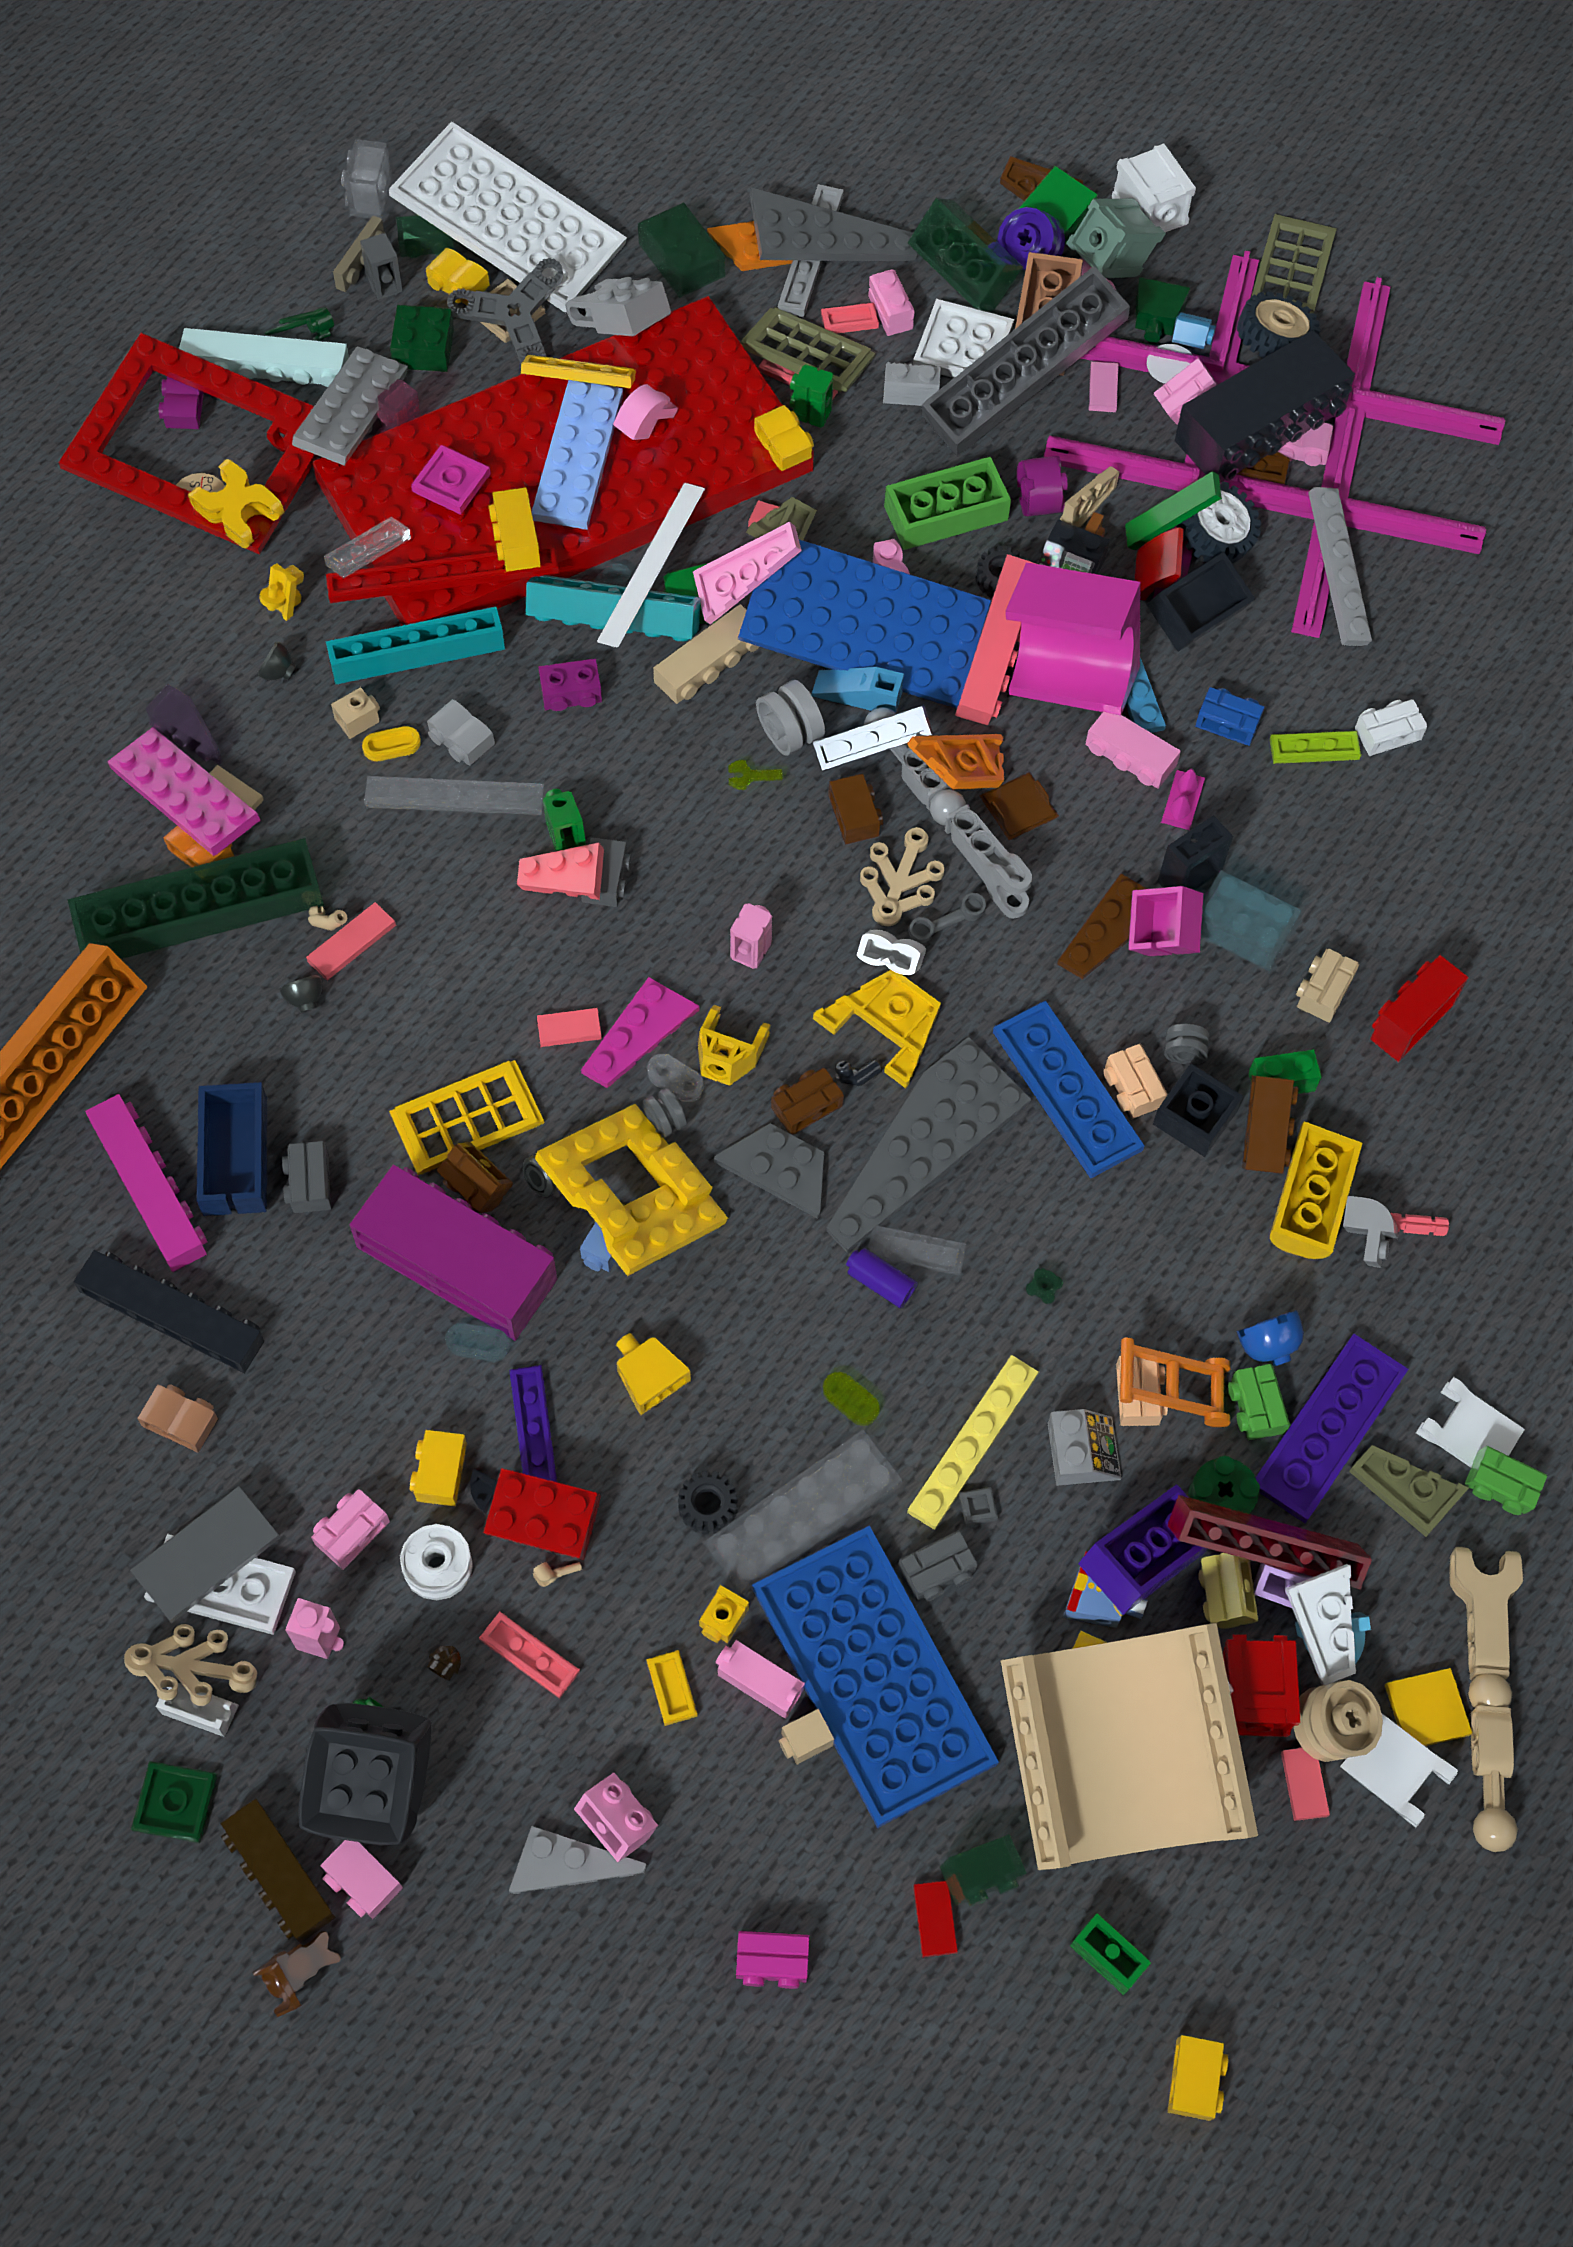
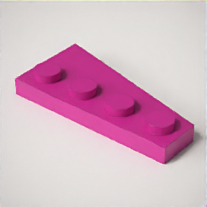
(638, 1030)

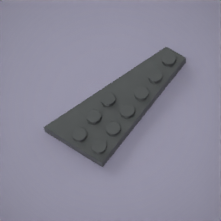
(809, 232)

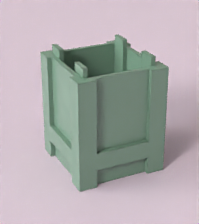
(1116, 237)

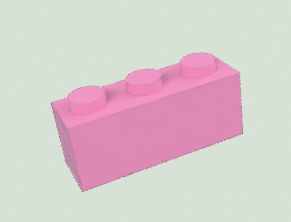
(1132, 748)

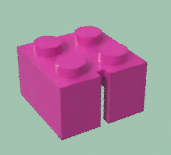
(1166, 921)

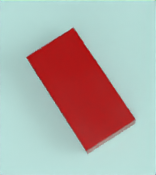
(935, 1919)

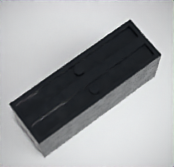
(1264, 407)

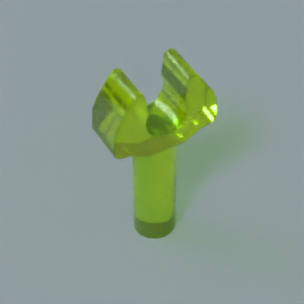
(751, 775)

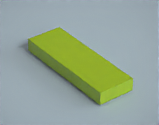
(1315, 747)

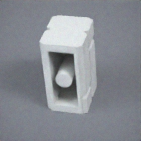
(1390, 726)

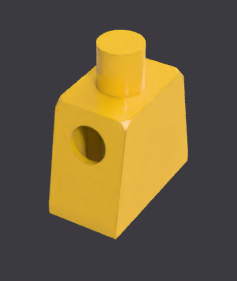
(649, 1371)

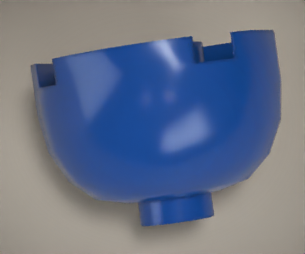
(1273, 1338)

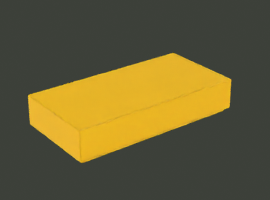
(671, 1687)

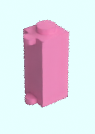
(314, 1629)
(759, 1678)

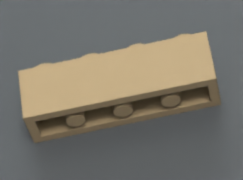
(703, 657)

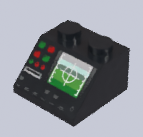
(1074, 549)

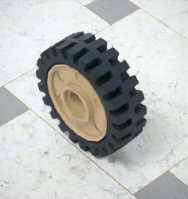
(1274, 322)

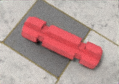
(1421, 1224)

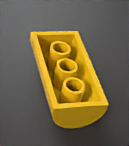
(1315, 1192)

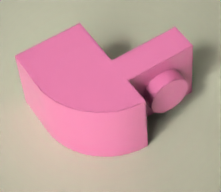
(641, 412)

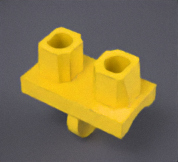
(282, 590)

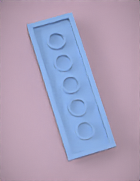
(577, 454)

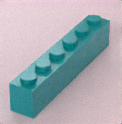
(594, 603)
(415, 645)

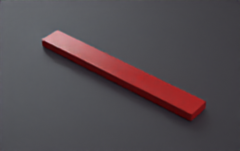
(433, 575)

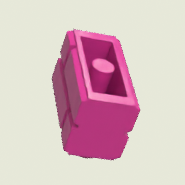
(772, 1958)

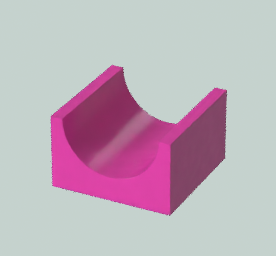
(1076, 638)

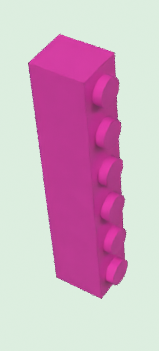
(146, 1182)

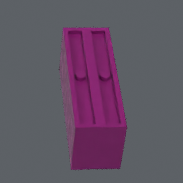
(454, 1251)

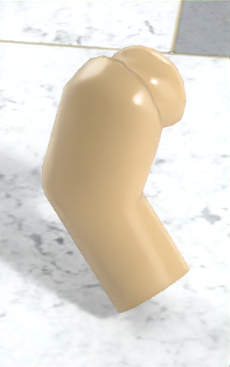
(328, 922)

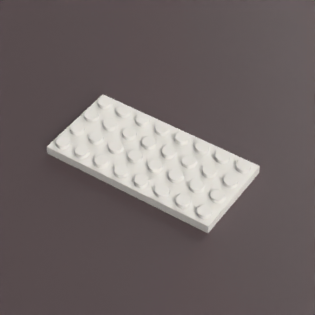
(506, 213)

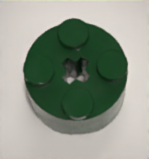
(1229, 1477)

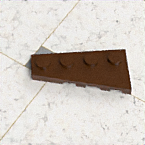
(1103, 931)

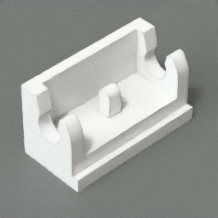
(211, 1717)

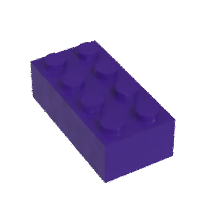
(1140, 1554)

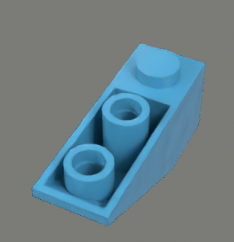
(860, 687)

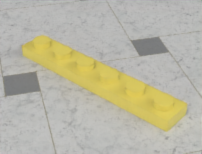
(972, 1442)

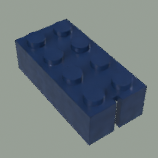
(232, 1149)

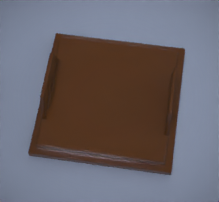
(1019, 805)

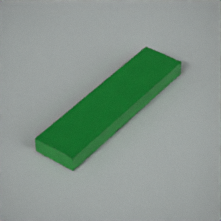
(1173, 510)

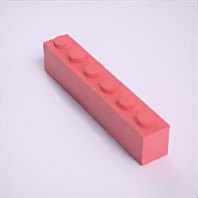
(993, 651)

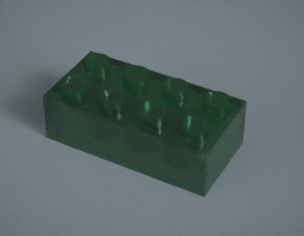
(964, 254)

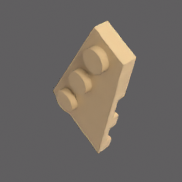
(1089, 498)

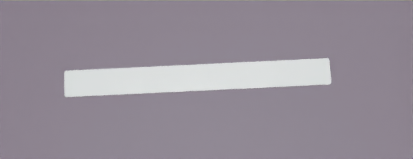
(650, 565)

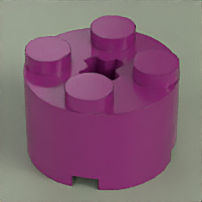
(1041, 486)

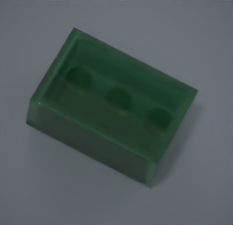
(681, 250)

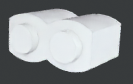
(883, 948)

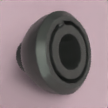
(277, 664)
(303, 992)
(537, 1178)

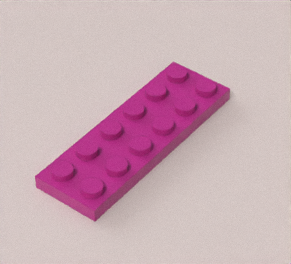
(183, 791)

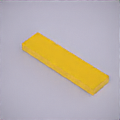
(578, 371)

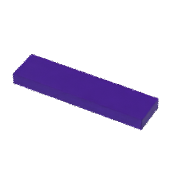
(533, 1422)

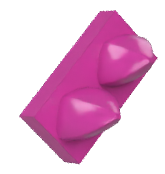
(1183, 799)

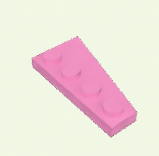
(739, 572)

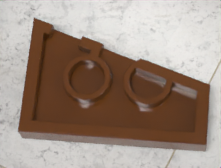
(1023, 177)

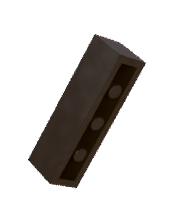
(277, 1871)

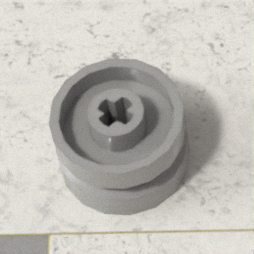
(790, 717)

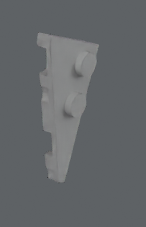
(560, 1861)

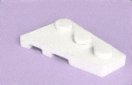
(1324, 1617)

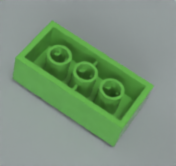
(947, 503)

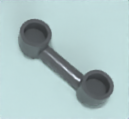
(970, 909)

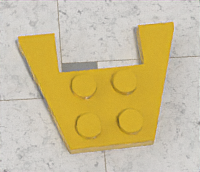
(894, 1009)

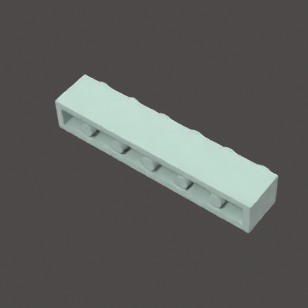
(268, 356)

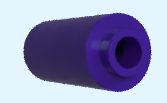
(881, 1277)

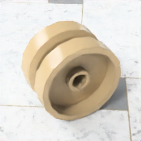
(1338, 1721)

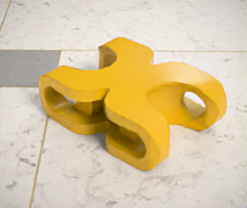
(236, 503)

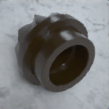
(445, 1662)

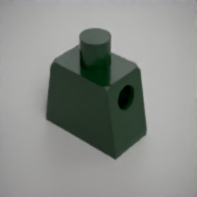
(1158, 307)

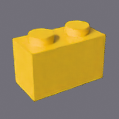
(439, 1467)
(1197, 2078)

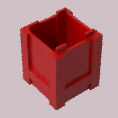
(1263, 1685)

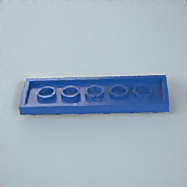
(1068, 1089)

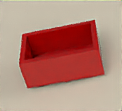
(1418, 1007)
(542, 1514)

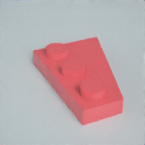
(565, 871)

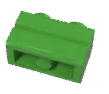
(1259, 1402)
(1505, 1480)

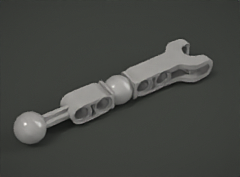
(948, 808)

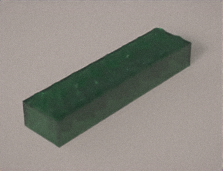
(198, 901)

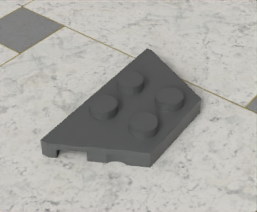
(779, 1166)

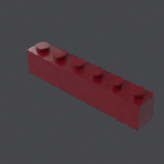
(1265, 1540)

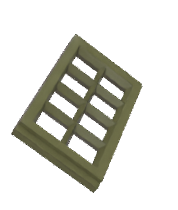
(1302, 228)
(764, 327)

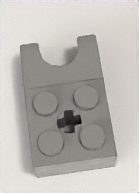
(620, 306)

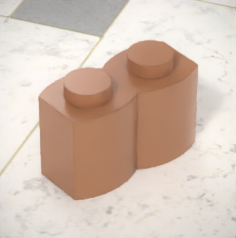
(178, 1417)

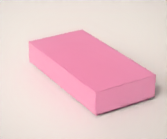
(1103, 386)

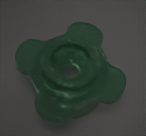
(1046, 1277)

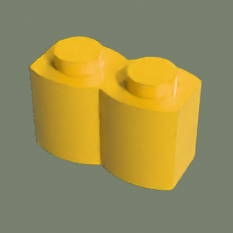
(453, 272)
(783, 437)

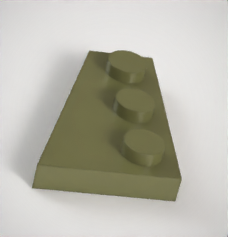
(1410, 1491)

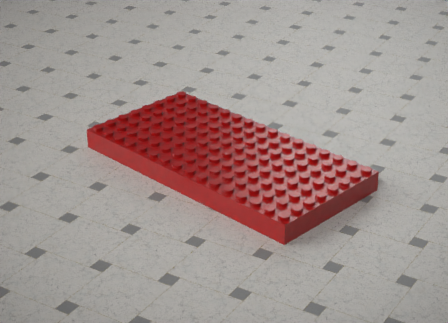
(510, 430)

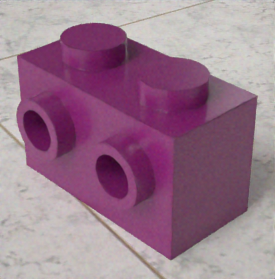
(570, 684)

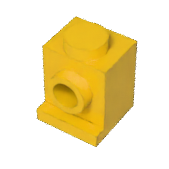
(723, 1629)

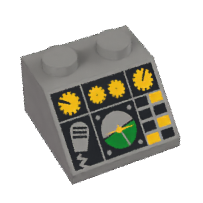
(1083, 1447)

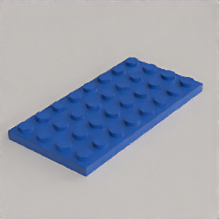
(868, 615)
(874, 1676)

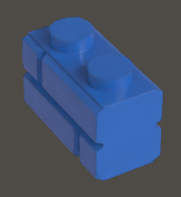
(1229, 715)

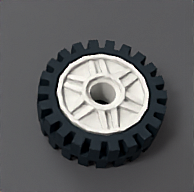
(1223, 527)

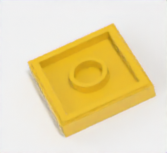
(1429, 1707)

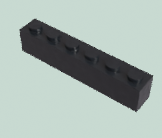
(170, 1311)

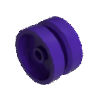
(1029, 224)

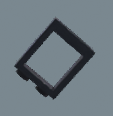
(1196, 863)

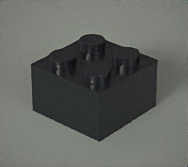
(1197, 1110)

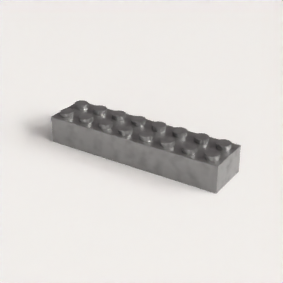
(1025, 360)

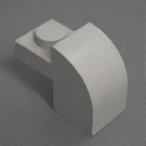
(1375, 1221)

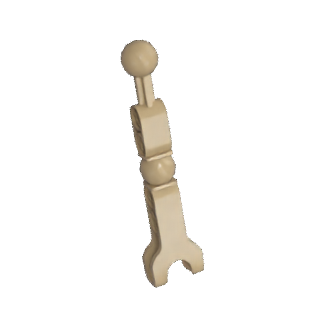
(1489, 1691)

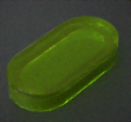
(851, 1398)

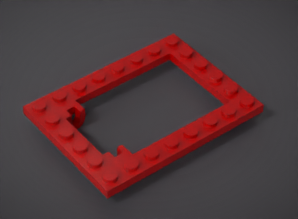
(148, 355)

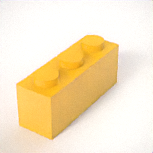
(514, 529)

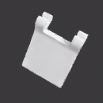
(1470, 1426)
(1398, 1769)

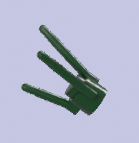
(317, 321)

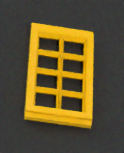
(520, 1094)

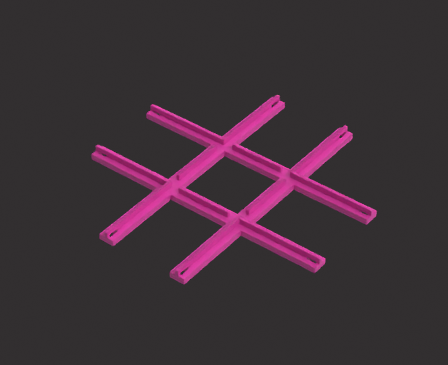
(1342, 449)

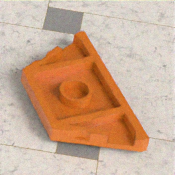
(741, 245)
(963, 759)

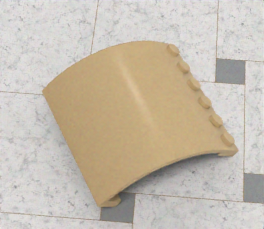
(1128, 1747)

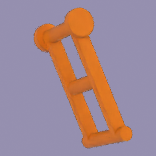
(1215, 1367)

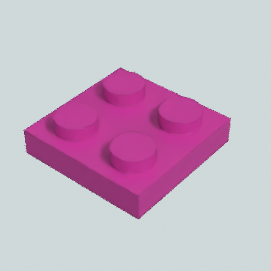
(450, 479)

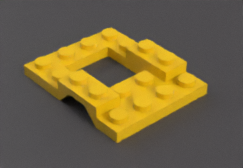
(651, 1224)

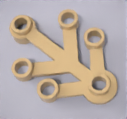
(900, 880)
(148, 1660)

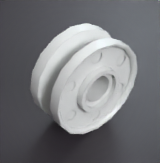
(436, 1542)

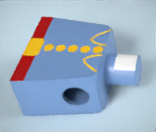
(1091, 1605)

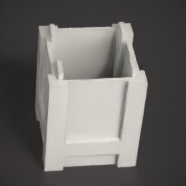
(1157, 186)

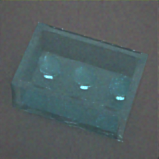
(1247, 920)

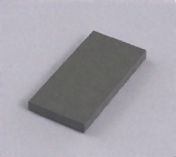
(205, 1554)

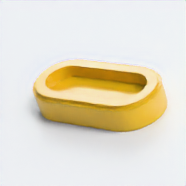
(391, 743)

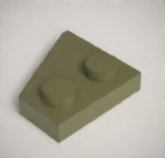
(790, 511)

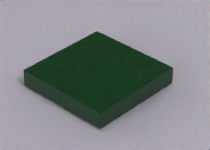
(174, 1802)

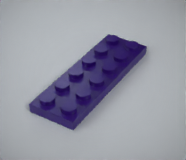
(1329, 1428)

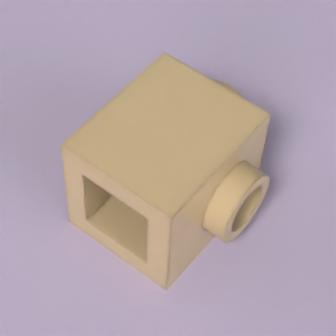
(356, 712)

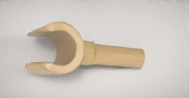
(545, 1575)

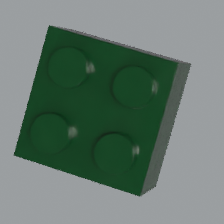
(422, 337)

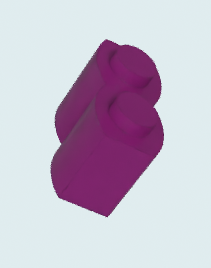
(181, 405)

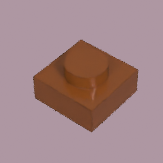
(1095, 524)

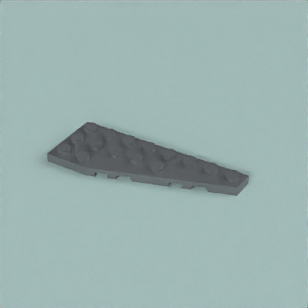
(940, 1123)

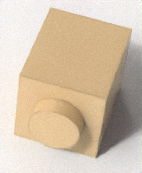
(806, 1737)

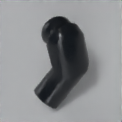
(847, 1074)

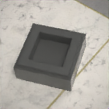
(978, 1506)

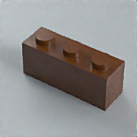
(1269, 1124)

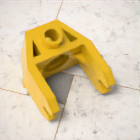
(741, 1055)

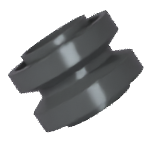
(1186, 1044)
(665, 1112)

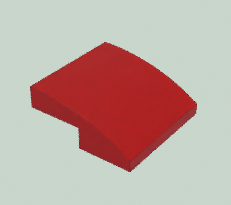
(1159, 562)

